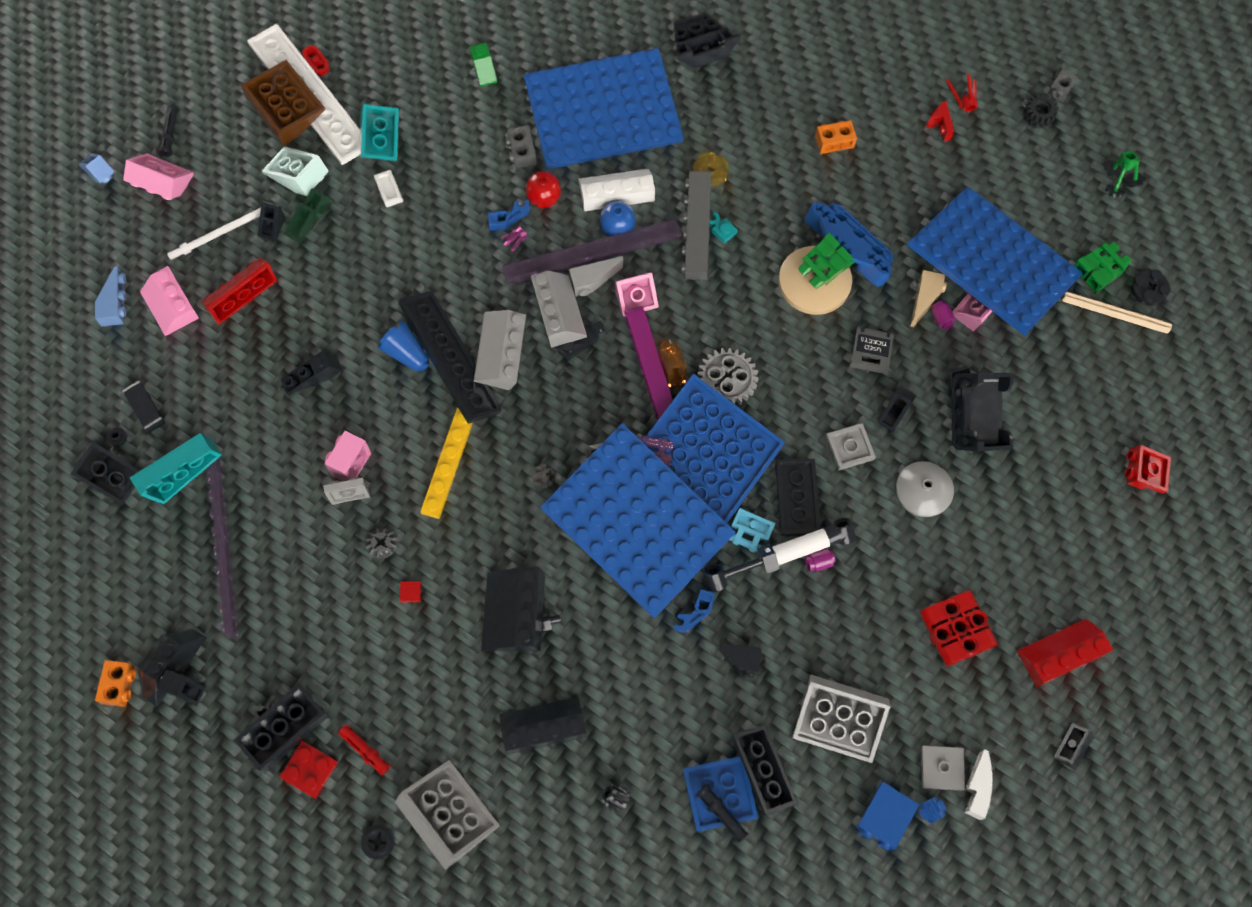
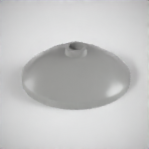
(917, 497)

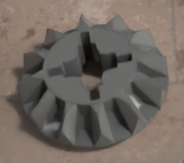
(381, 552)

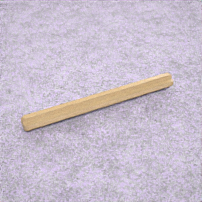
(1117, 312)

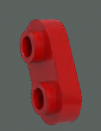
(317, 61)

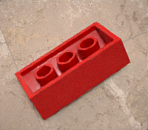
(239, 290)
(1064, 651)

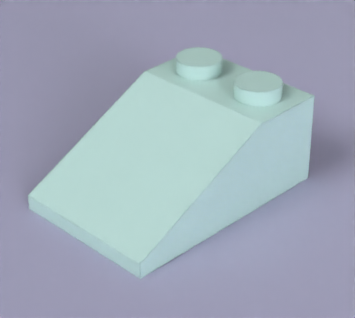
(296, 170)

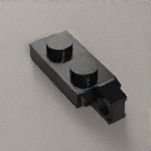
(573, 348)

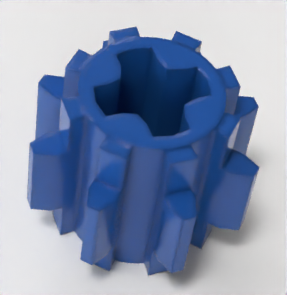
(932, 810)

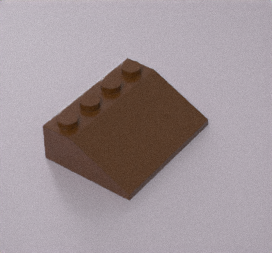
(283, 101)

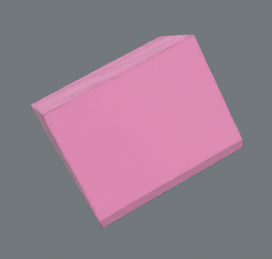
(636, 292)
(971, 312)

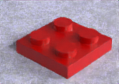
(308, 769)

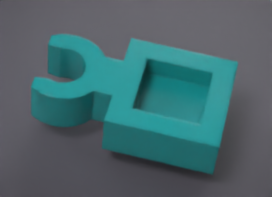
(722, 229)

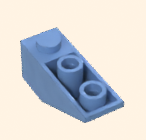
(110, 301)

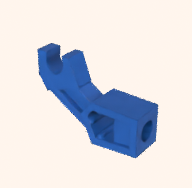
(510, 218)
(695, 617)

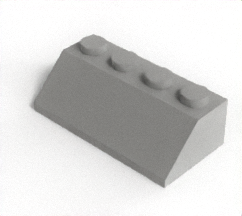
(558, 307)
(500, 348)

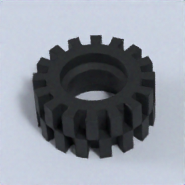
(1037, 118)

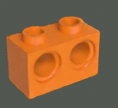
(836, 139)
(109, 683)

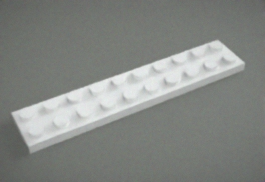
(334, 123)

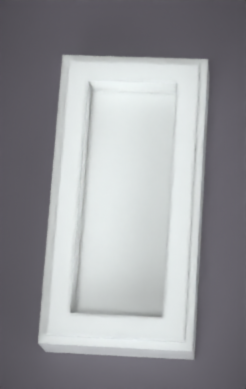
(388, 188)

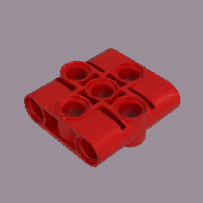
(956, 651)

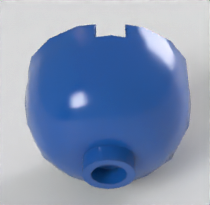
(617, 218)

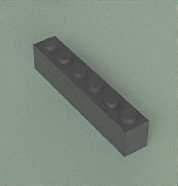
(698, 225)

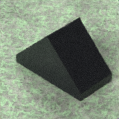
(270, 220)

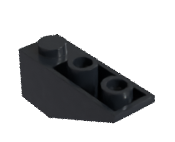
(312, 372)

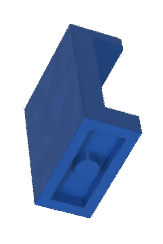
(887, 817)

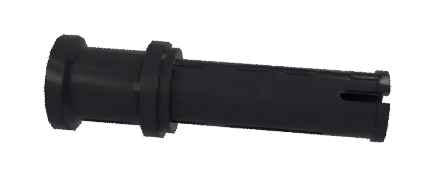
(166, 137)
(715, 805)

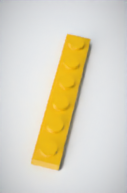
(446, 466)

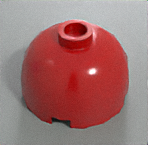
(543, 189)

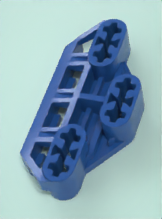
(870, 254)

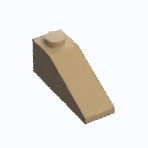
(928, 292)

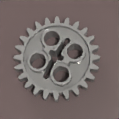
(715, 365)

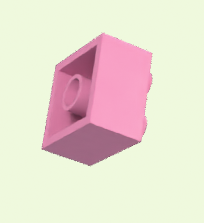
(347, 457)

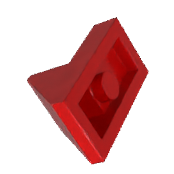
(942, 120)

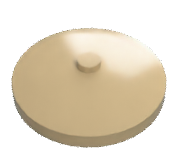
(803, 295)

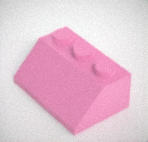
(157, 176)
(167, 301)

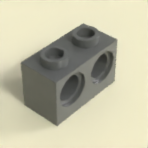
(522, 146)

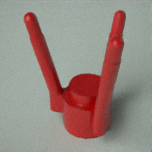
(969, 100)

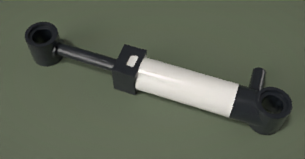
(771, 557)

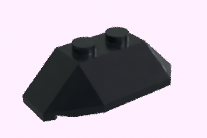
(171, 653)

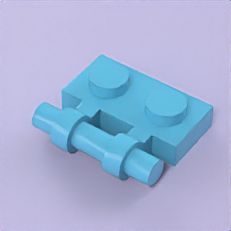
(752, 525)

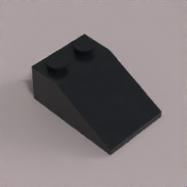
(105, 473)

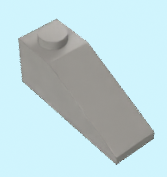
(591, 276)

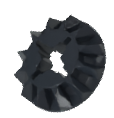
(372, 834)

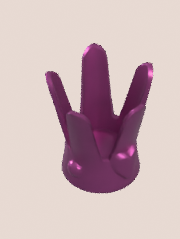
(517, 234)

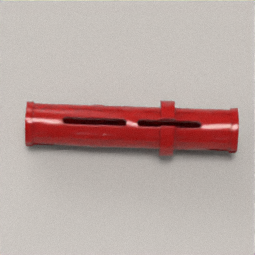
(359, 745)

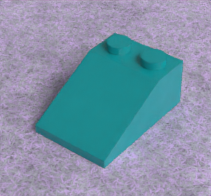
(379, 132)

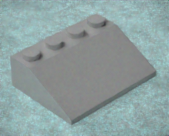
(841, 718)
(446, 814)

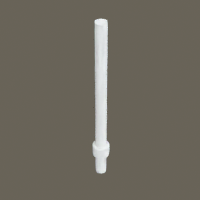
(186, 248)

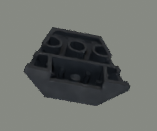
(702, 40)

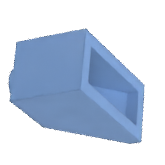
(97, 168)

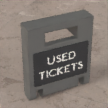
(872, 345)

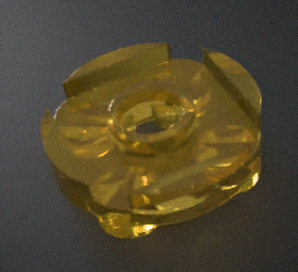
(715, 162)

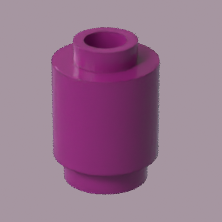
(943, 315)
(820, 560)

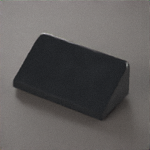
(1074, 746)

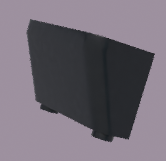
(979, 411)

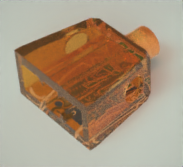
(672, 358)

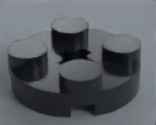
(1153, 278)

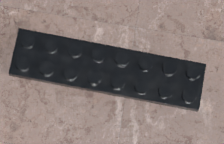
(449, 356)

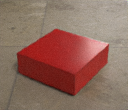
(410, 591)

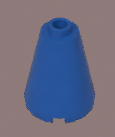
(404, 347)

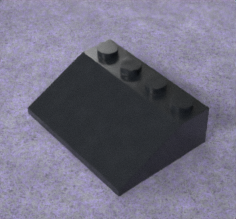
(513, 610)

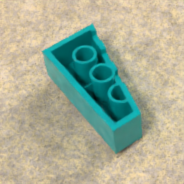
(176, 469)

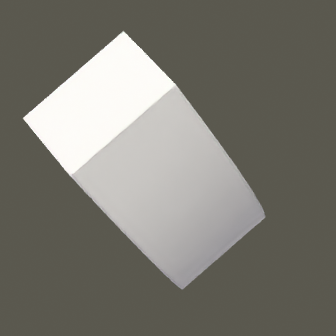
(980, 786)

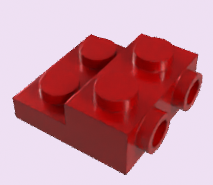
(1148, 469)

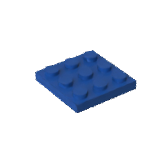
(727, 781)

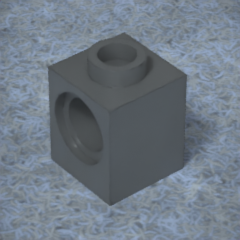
(1062, 85)

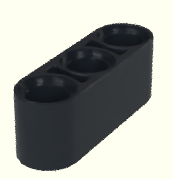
(143, 406)

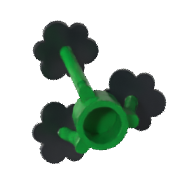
(1118, 168)

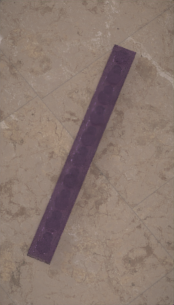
(592, 251)
(221, 550)

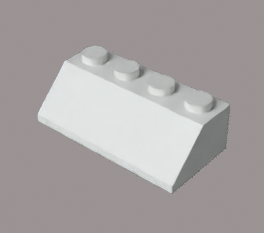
(628, 187)

